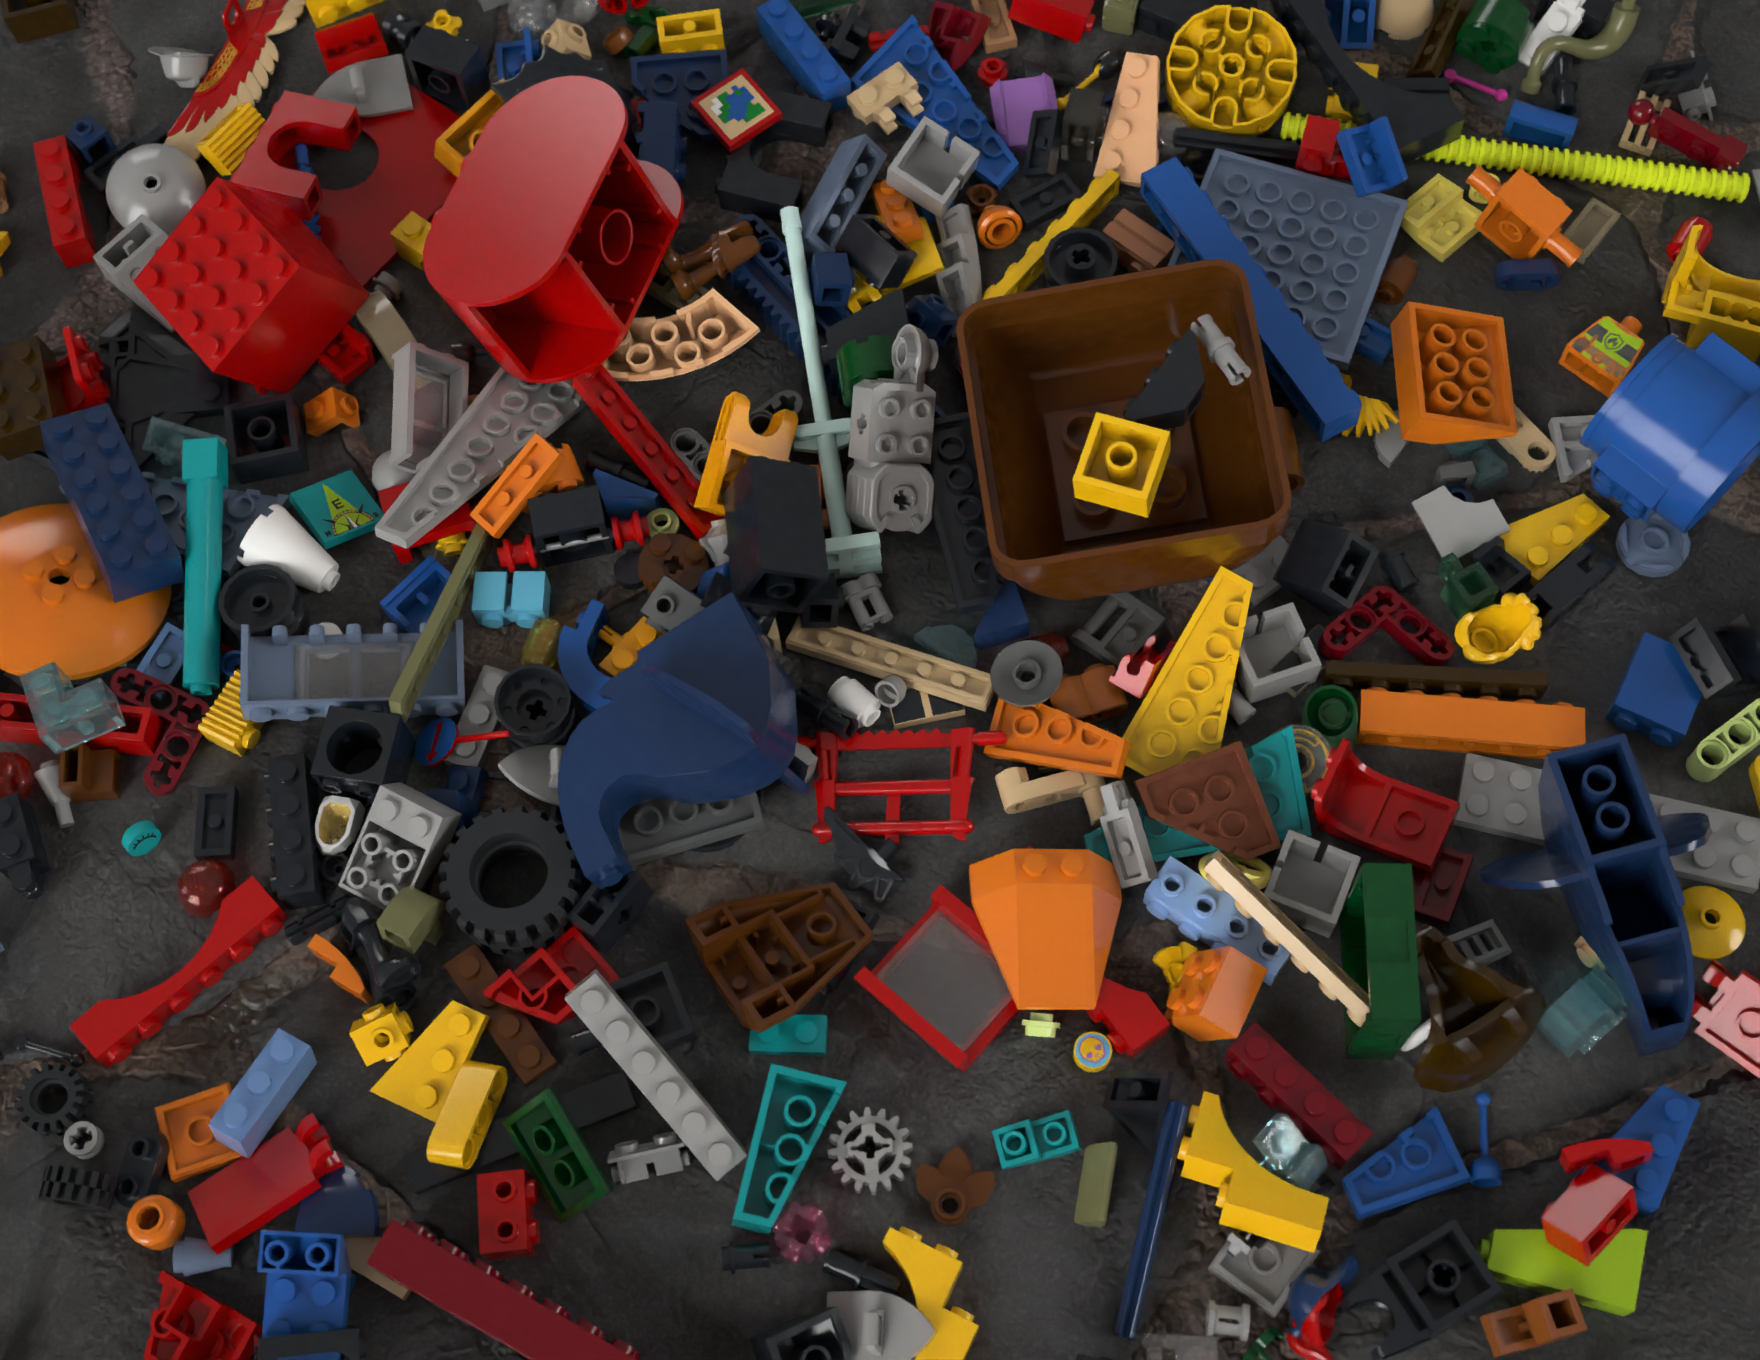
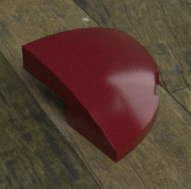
(956, 32)

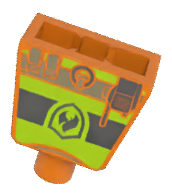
(1604, 352)

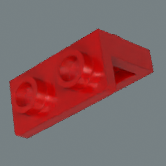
(351, 42)
(347, 355)

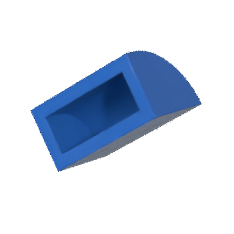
(1539, 126)

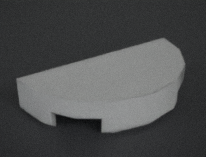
(1389, 443)

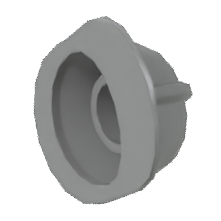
(182, 65)

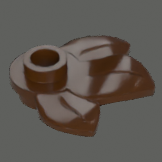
(954, 1182)

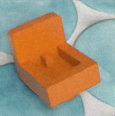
(330, 410)

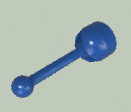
(1485, 1169)

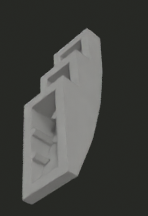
(961, 279)

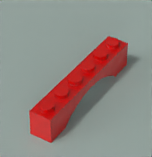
(1128, 1016)
(118, 1025)

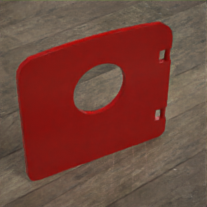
(406, 179)

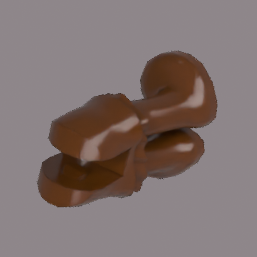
(727, 250)

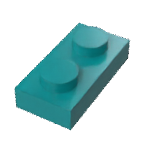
(793, 1037)

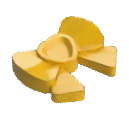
(1171, 960)

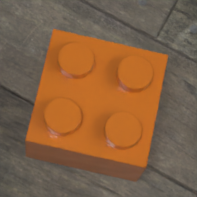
(1214, 994)

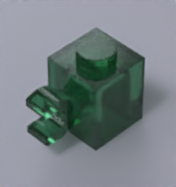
(1465, 588)

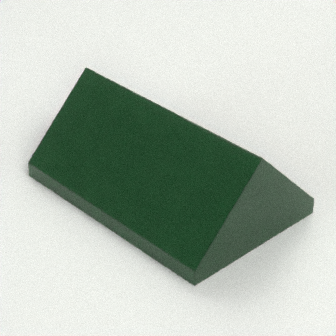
(557, 1155)

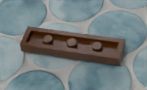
(506, 1025)

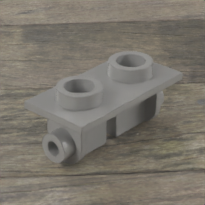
(1697, 101)
(633, 1158)

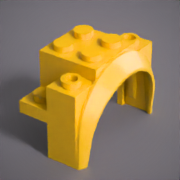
(1712, 301)

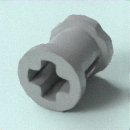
(1240, 1314)

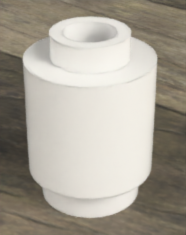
(855, 701)

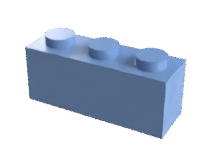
(263, 1093)

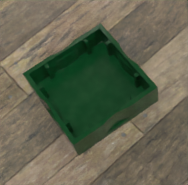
(1381, 959)

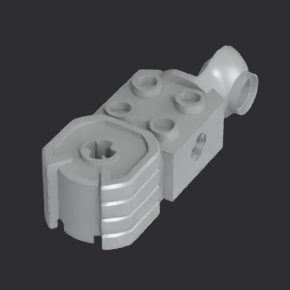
(891, 439)

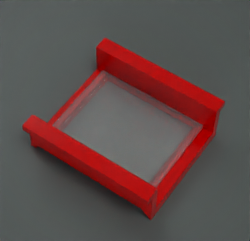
(945, 982)

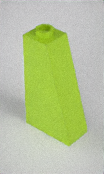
(1531, 1263)

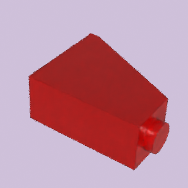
(1058, 17)

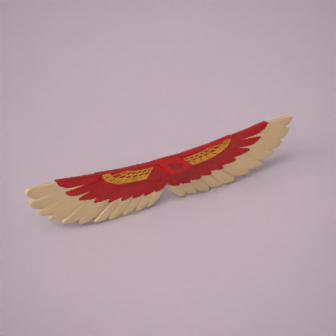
(237, 70)

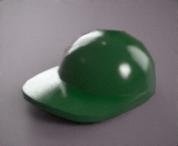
(1332, 713)

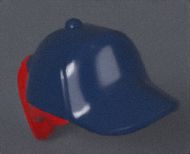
(1313, 1307)

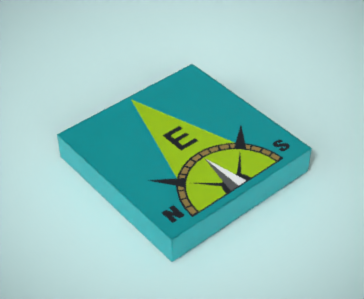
(337, 509)

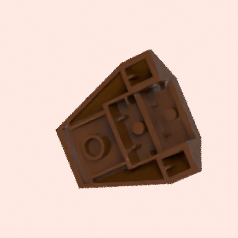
(777, 949)

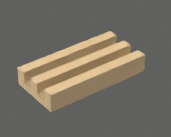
(1636, 146)

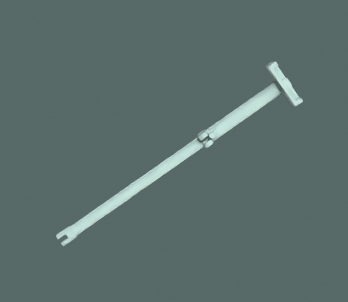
(846, 553)

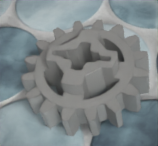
(886, 1150)

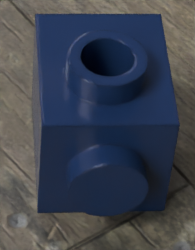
(831, 279)

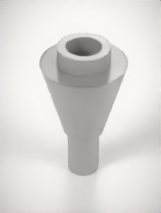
(49, 781)

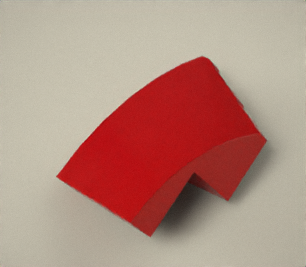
(547, 976)
(197, 1325)

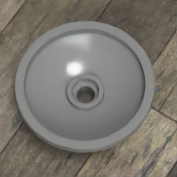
(166, 205)

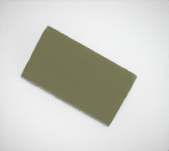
(1095, 1184)

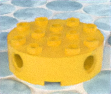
(1231, 70)

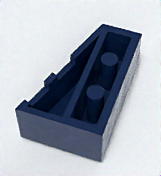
(663, 138)

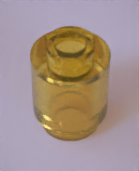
(542, 643)

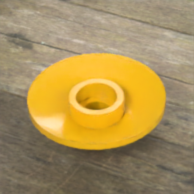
(1710, 939)

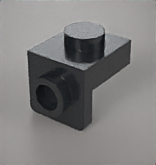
(1501, 566)

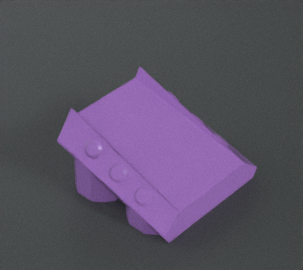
(1013, 107)

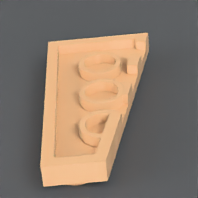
(1133, 121)

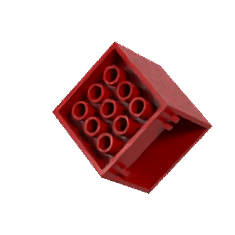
(250, 288)

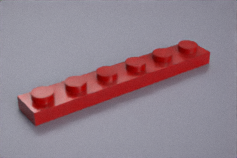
(644, 446)

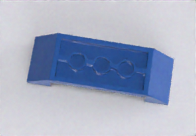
(304, 1284)

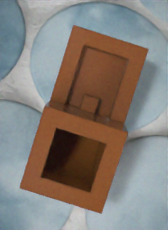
(1533, 1323)

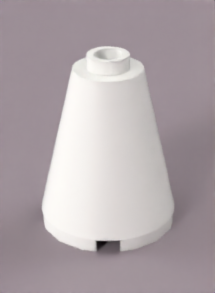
(286, 544)

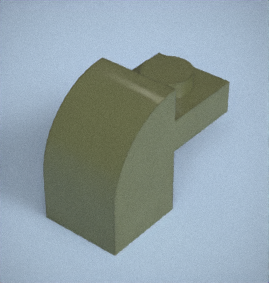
(411, 919)

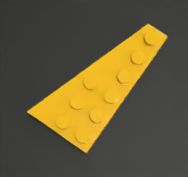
(1192, 693)

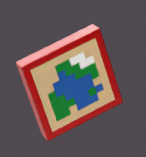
(736, 110)

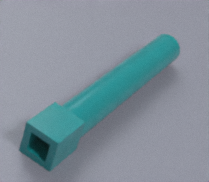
(206, 477)

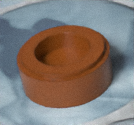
(617, 39)

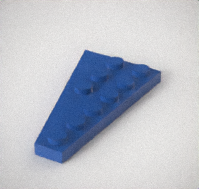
(943, 100)

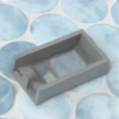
(427, 402)

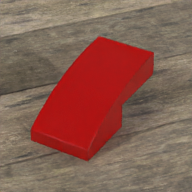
(1617, 1154)

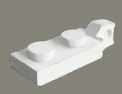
(1560, 19)

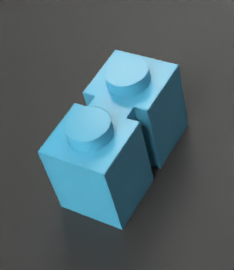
(500, 603)

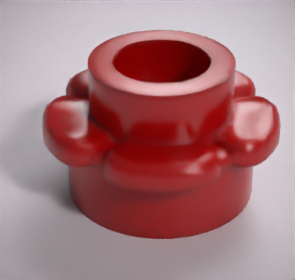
(988, 76)

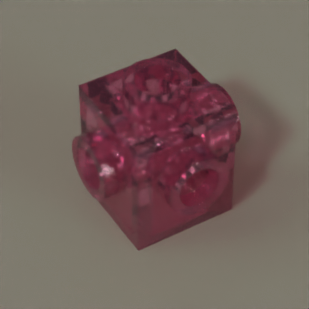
(802, 1219)

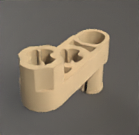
(1022, 794)

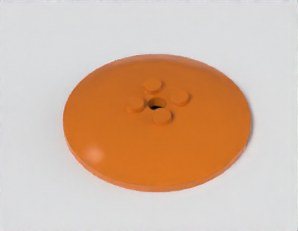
(72, 621)

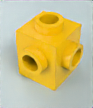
(382, 1033)

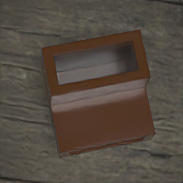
(90, 774)

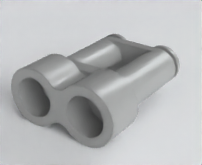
(866, 588)

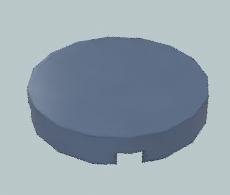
(1652, 547)

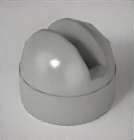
(890, 691)

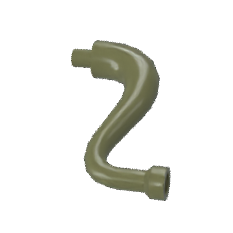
(1609, 40)

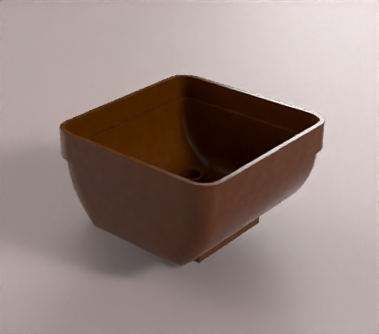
(1060, 354)

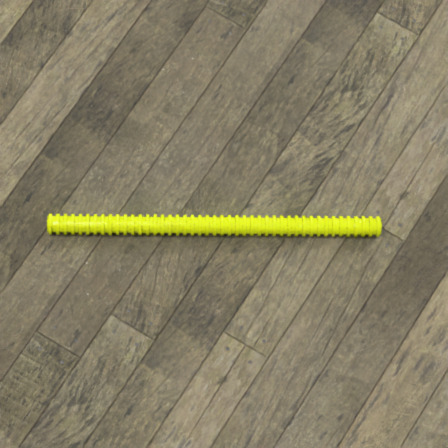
(1571, 164)

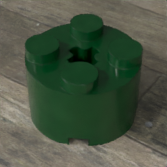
(1494, 34)
(862, 362)

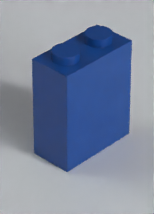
(1655, 693)

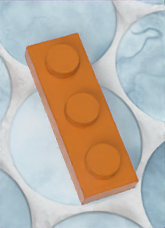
(897, 212)
(516, 485)

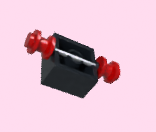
(571, 529)

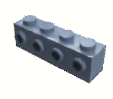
(839, 194)

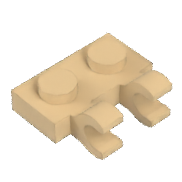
(884, 92)

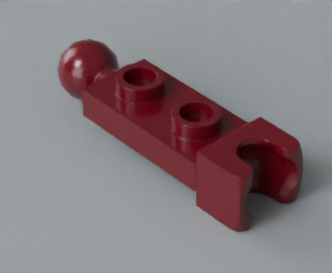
(1688, 136)

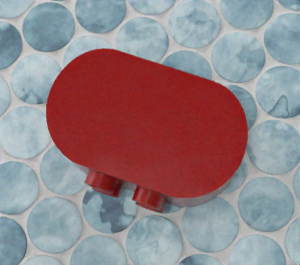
(552, 231)

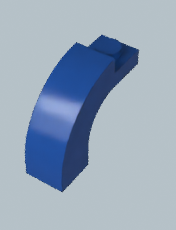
(576, 657)

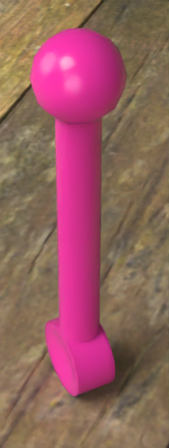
(1500, 94)

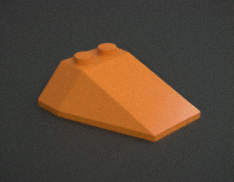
(1048, 923)

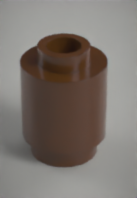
(1396, 280)

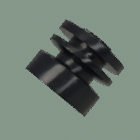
(527, 693)

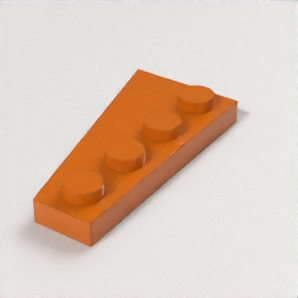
(1056, 740)

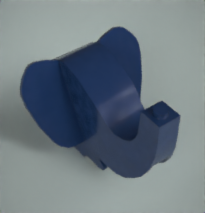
(687, 723)
(1617, 880)

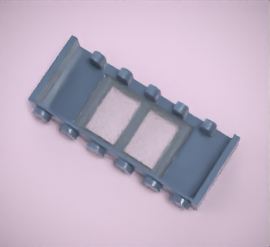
(352, 670)

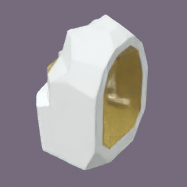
(337, 823)

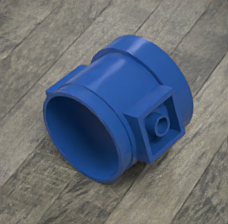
(1677, 431)

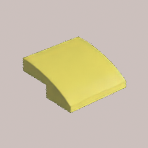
(1440, 217)

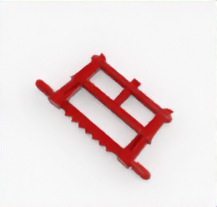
(958, 786)

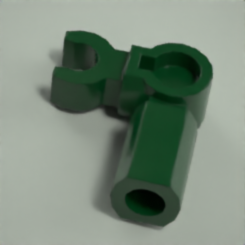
(647, 37)

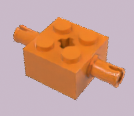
(1523, 216)

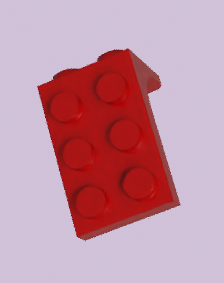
(81, 374)
(1381, 811)

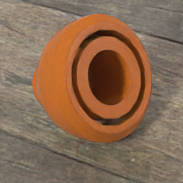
(998, 226)

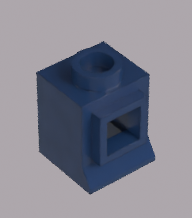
(86, 135)

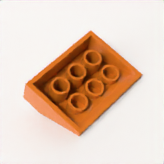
(1451, 375)

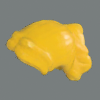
(1499, 629)

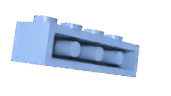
(1210, 916)

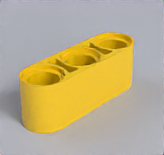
(467, 1114)

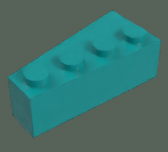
(786, 1132)

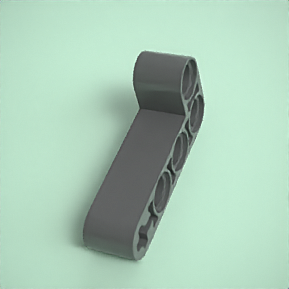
(758, 420)

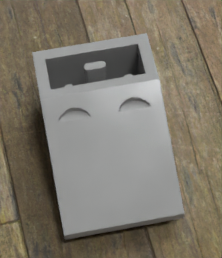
(127, 256)
(398, 844)

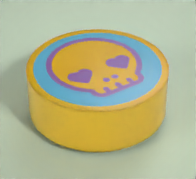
(1092, 1051)

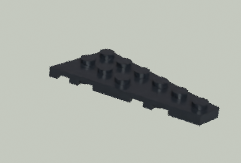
(960, 514)

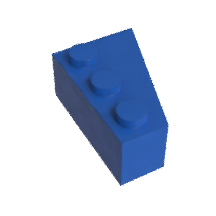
(1665, 1123)

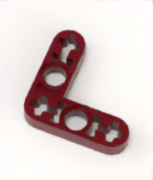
(1388, 618)
(178, 727)

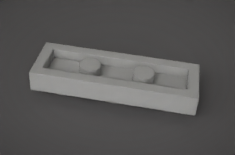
(478, 718)

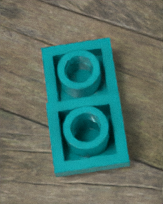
(1036, 1140)

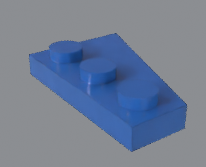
(1407, 1170)

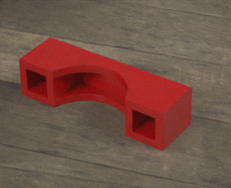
(66, 217)

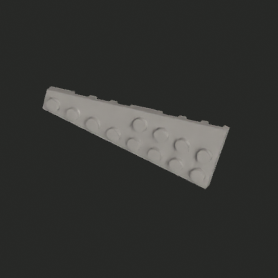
(477, 451)

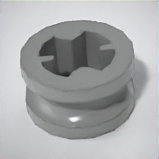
(91, 1147)

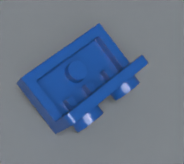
(514, 53)
(1372, 157)

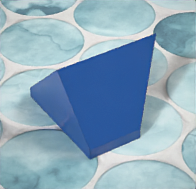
(1352, 22)
(624, 497)

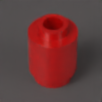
(1680, 236)

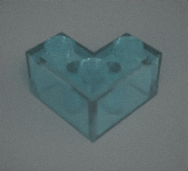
(69, 714)
(1584, 1013)

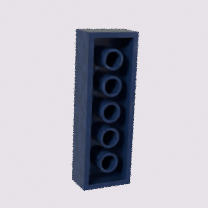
(112, 502)

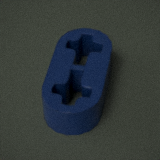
(1527, 274)

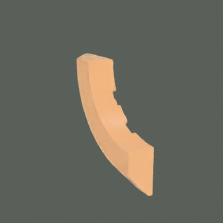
(682, 341)

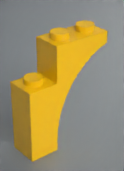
(1248, 1193)
(932, 1278)

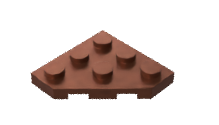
(1213, 801)

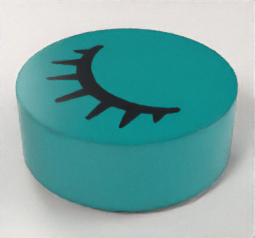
(141, 838)

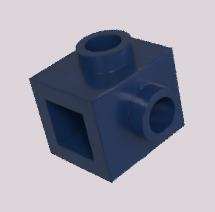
(931, 316)

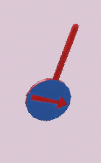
(440, 738)

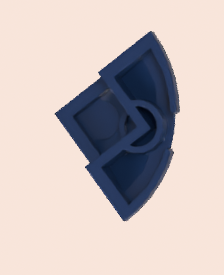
(340, 1207)

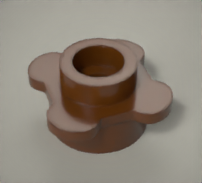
(978, 193)

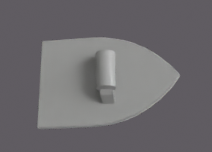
(371, 85)
(535, 771)
(881, 1325)

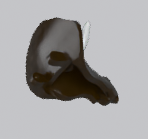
(1474, 1013)

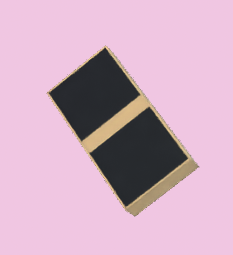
(923, 708)

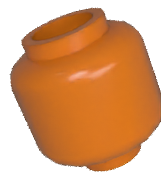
(156, 1222)

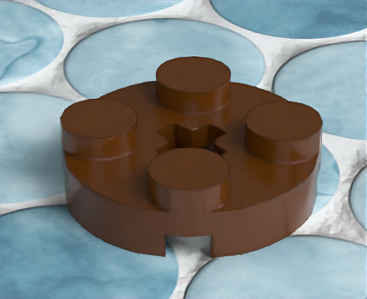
(672, 548)

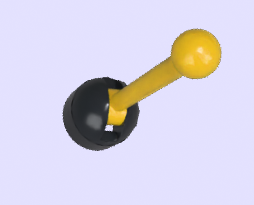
(1104, 67)

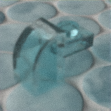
(1289, 1153)

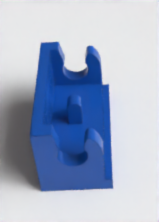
(416, 596)

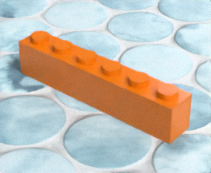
(1468, 723)

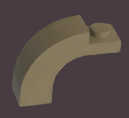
(383, 325)

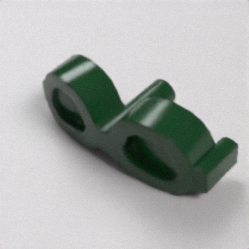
(1260, 1343)

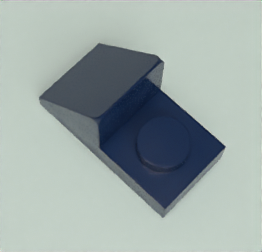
(462, 792)

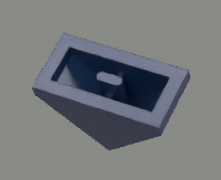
(1004, 621)

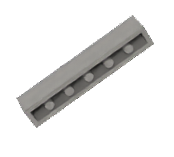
(656, 1074)

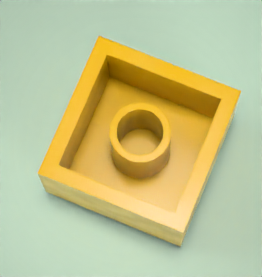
(1121, 464)

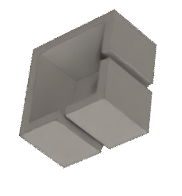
(927, 171)
(1278, 633)
(1311, 890)

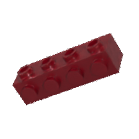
(1293, 1091)

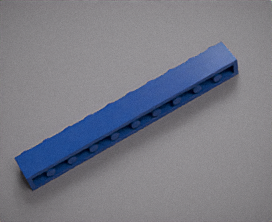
(1287, 348)

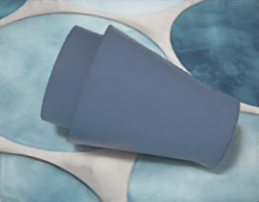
(197, 1256)

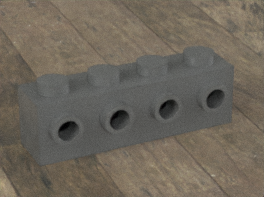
(673, 604)

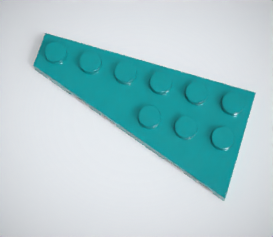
(1280, 783)

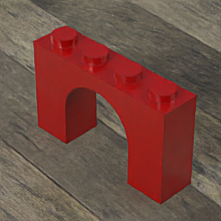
(293, 122)

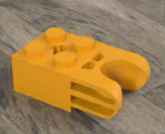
(734, 444)

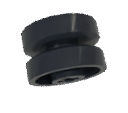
(1078, 257)
(263, 598)

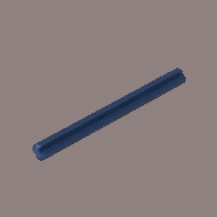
(1151, 1220)

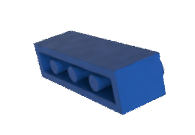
(803, 53)

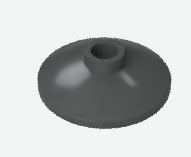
(1025, 660)

